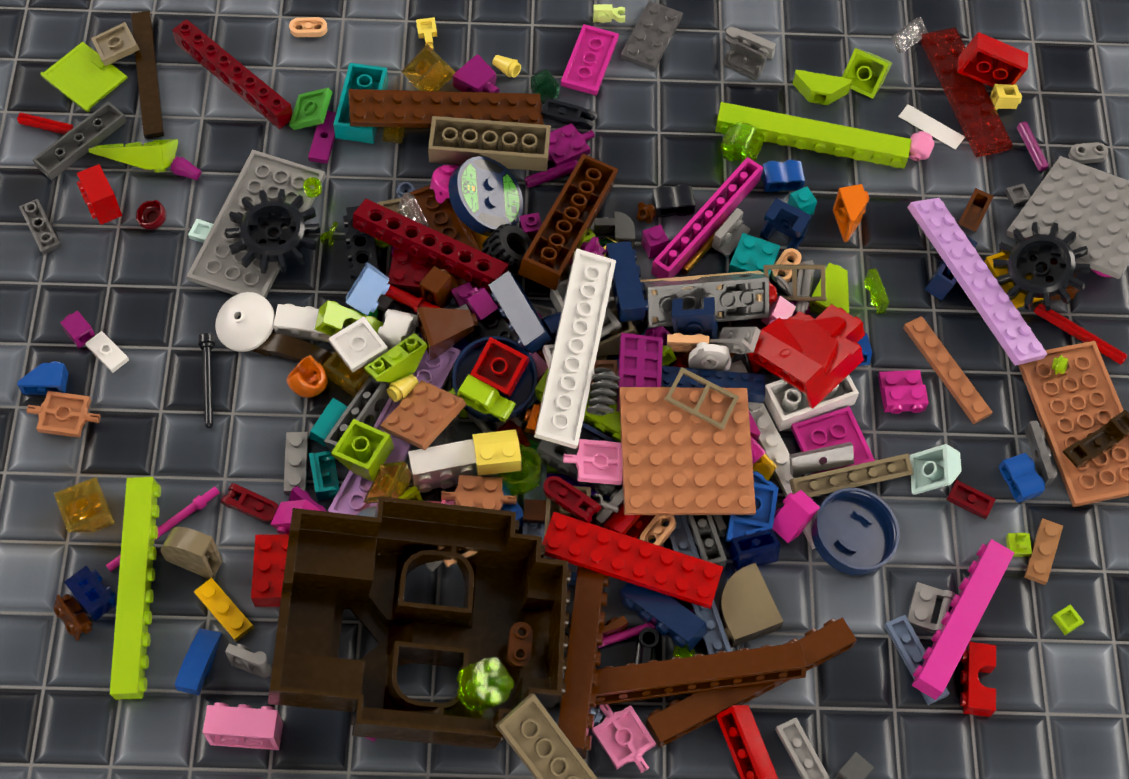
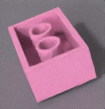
(243, 726)

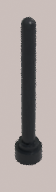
(206, 342)

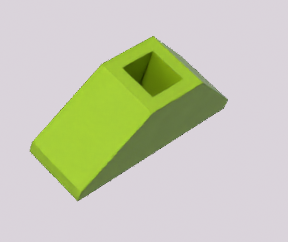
(821, 87)
(398, 361)

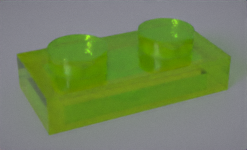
(878, 295)

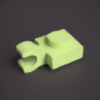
(605, 13)

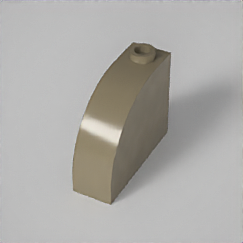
(192, 551)
(748, 607)

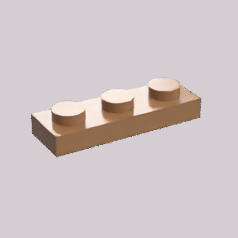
(1043, 551)

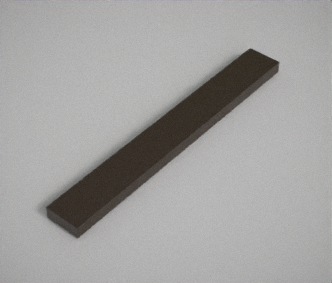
(147, 75)

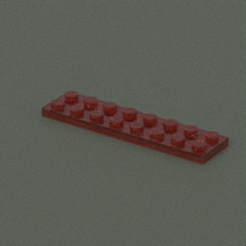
(967, 96)

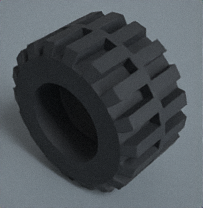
(508, 245)

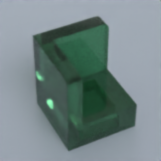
(545, 85)

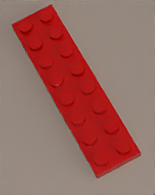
(632, 560)

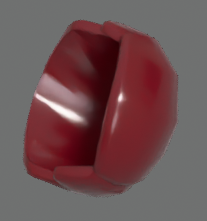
(151, 214)

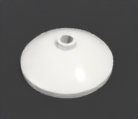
(252, 327)

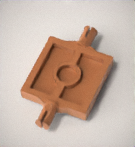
(63, 414)
(479, 493)

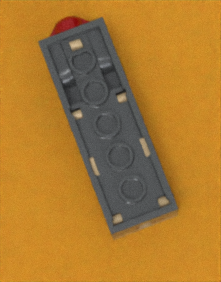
(736, 296)

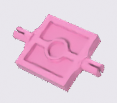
(597, 461)
(623, 737)

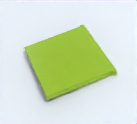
(83, 76)

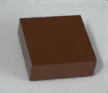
(534, 511)

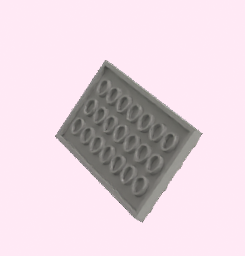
(215, 263)

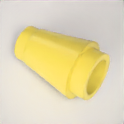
(508, 66)
(401, 388)

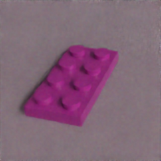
(639, 361)

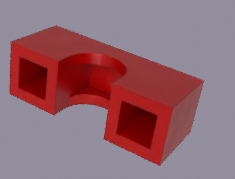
(976, 697)

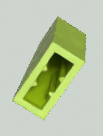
(836, 290)

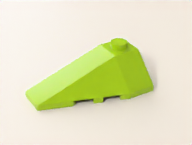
(151, 155)

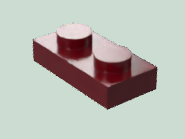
(971, 499)

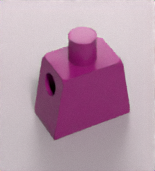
(475, 77)

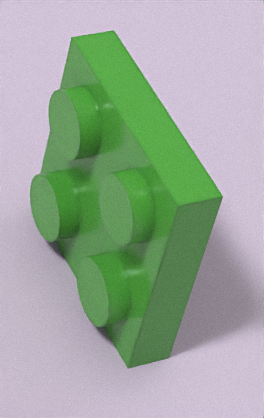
(310, 108)

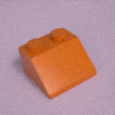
(849, 209)

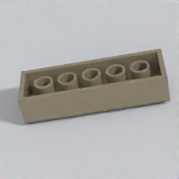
(509, 143)

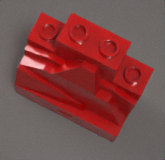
(811, 351)

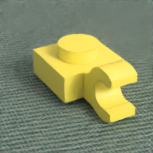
(427, 29)

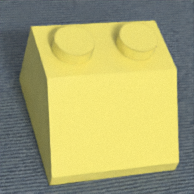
(497, 452)

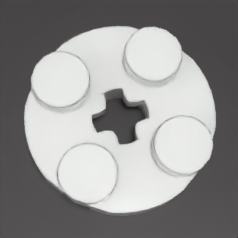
(718, 356)

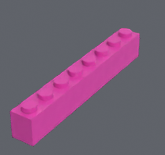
(707, 220)
(962, 620)

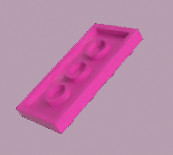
(589, 60)

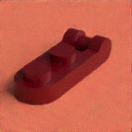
(570, 498)
(250, 503)

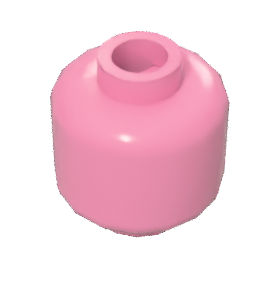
(921, 146)

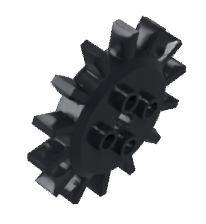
(275, 215)
(1044, 249)

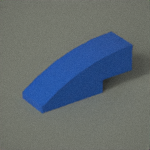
(198, 662)

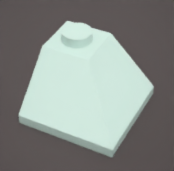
(934, 468)

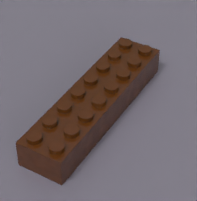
(568, 222)

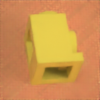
(1005, 96)

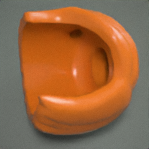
(307, 378)

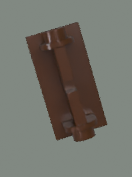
(75, 624)

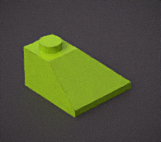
(866, 72)

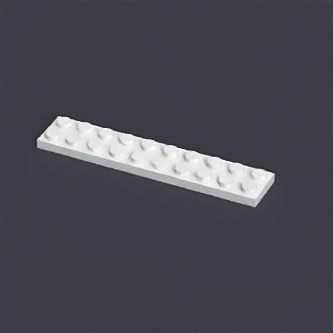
(575, 349)

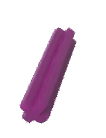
(1032, 146)
(551, 174)

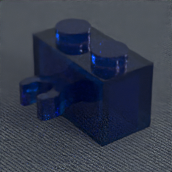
(755, 548)
(91, 593)

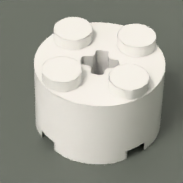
(397, 327)

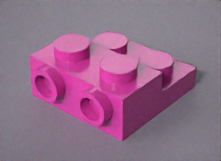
(903, 391)

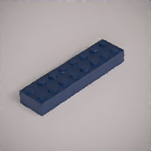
(753, 382)

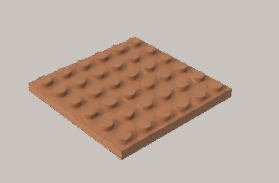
(680, 461)

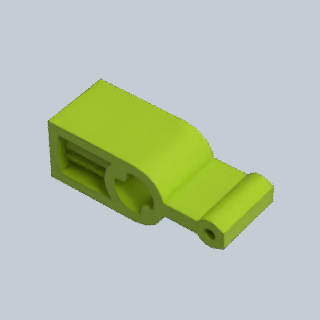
(485, 398)

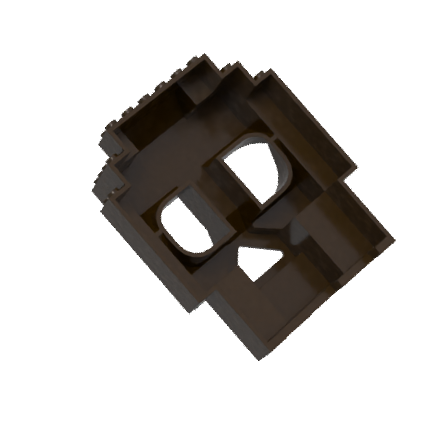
(363, 567)

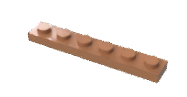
(947, 370)

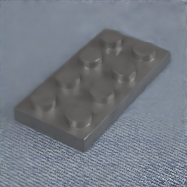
(651, 35)

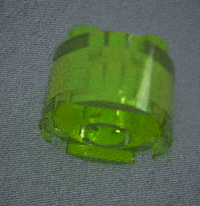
(741, 142)
(529, 476)
(484, 684)

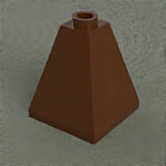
(444, 328)

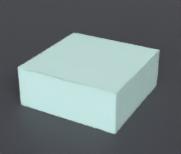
(200, 230)

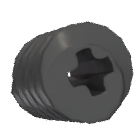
(602, 392)

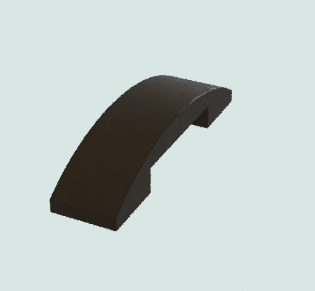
(291, 348)
(1099, 441)

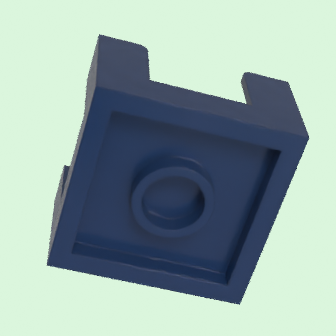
(787, 221)
(695, 320)

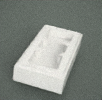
(107, 352)

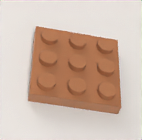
(423, 415)

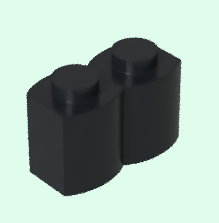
(673, 201)

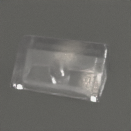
(409, 208)

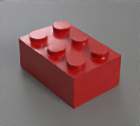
(992, 61)
(268, 569)

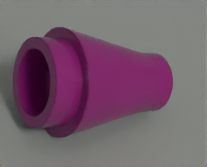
(184, 168)

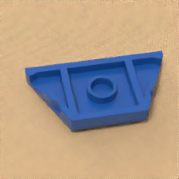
(763, 519)

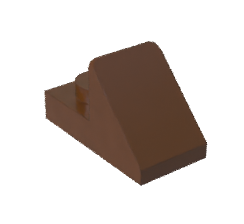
(975, 209)

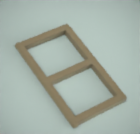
(794, 281)
(708, 384)

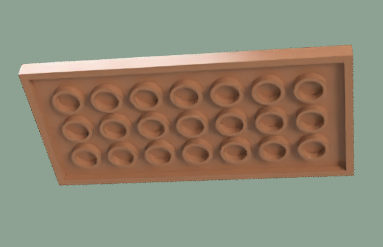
(1072, 409)

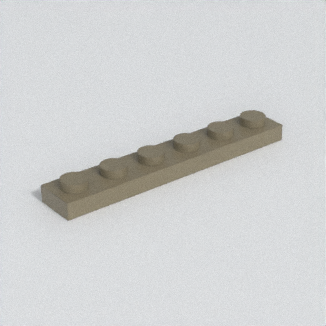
(853, 476)

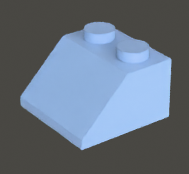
(367, 289)

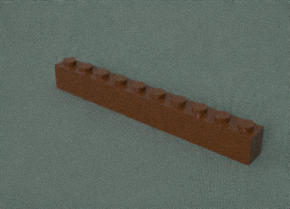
(583, 657)
(700, 673)
(703, 706)

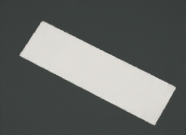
(931, 126)

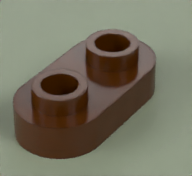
(519, 643)

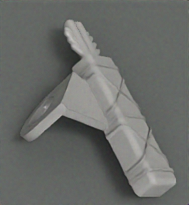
(804, 285)

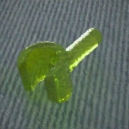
(329, 234)

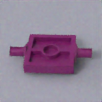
(568, 144)

